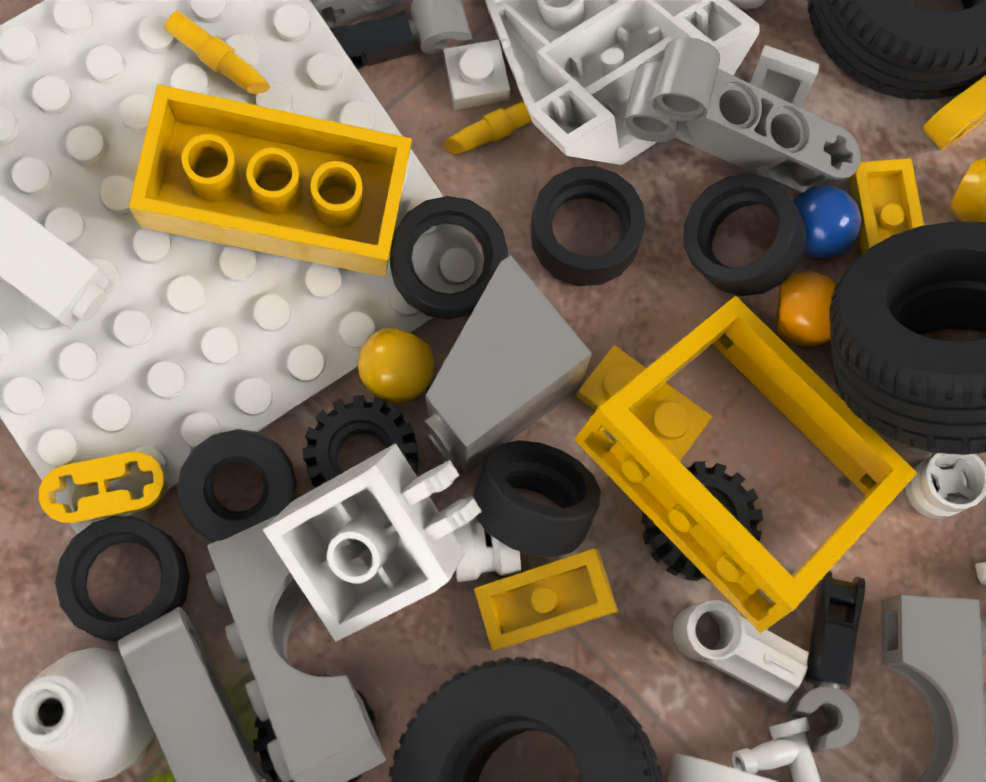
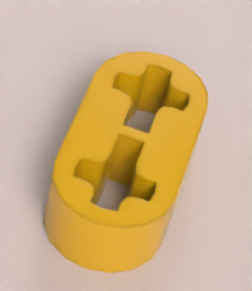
(958, 116)
(102, 472)

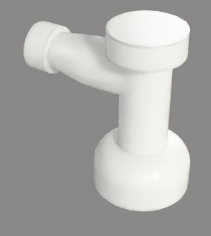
(787, 748)

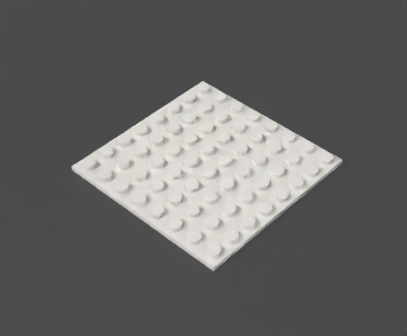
(190, 326)

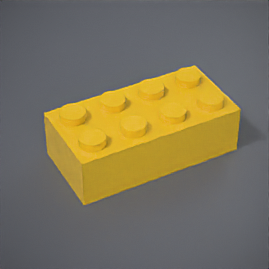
(270, 180)

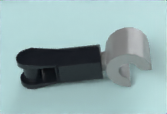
(395, 35)
(832, 663)

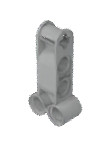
(735, 120)

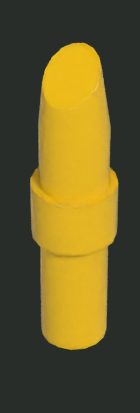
(215, 53)
(492, 128)

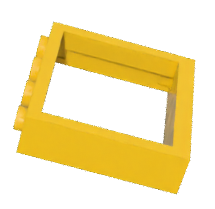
(693, 515)

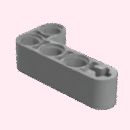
(188, 703)

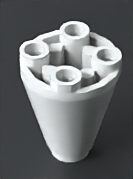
(84, 717)

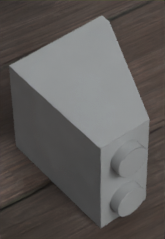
(503, 371)

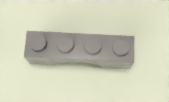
(940, 651)
(316, 719)

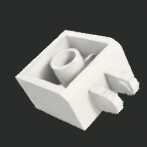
(371, 540)

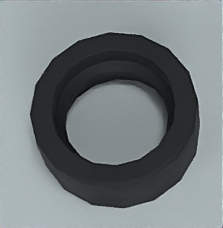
(601, 186)
(719, 202)
(438, 212)
(527, 524)
(83, 551)

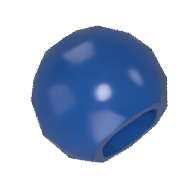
(830, 221)

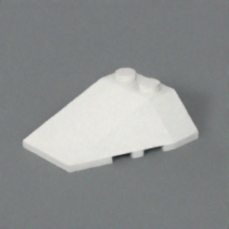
(582, 58)

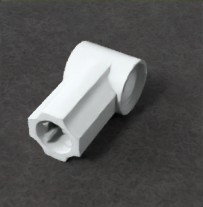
(742, 652)

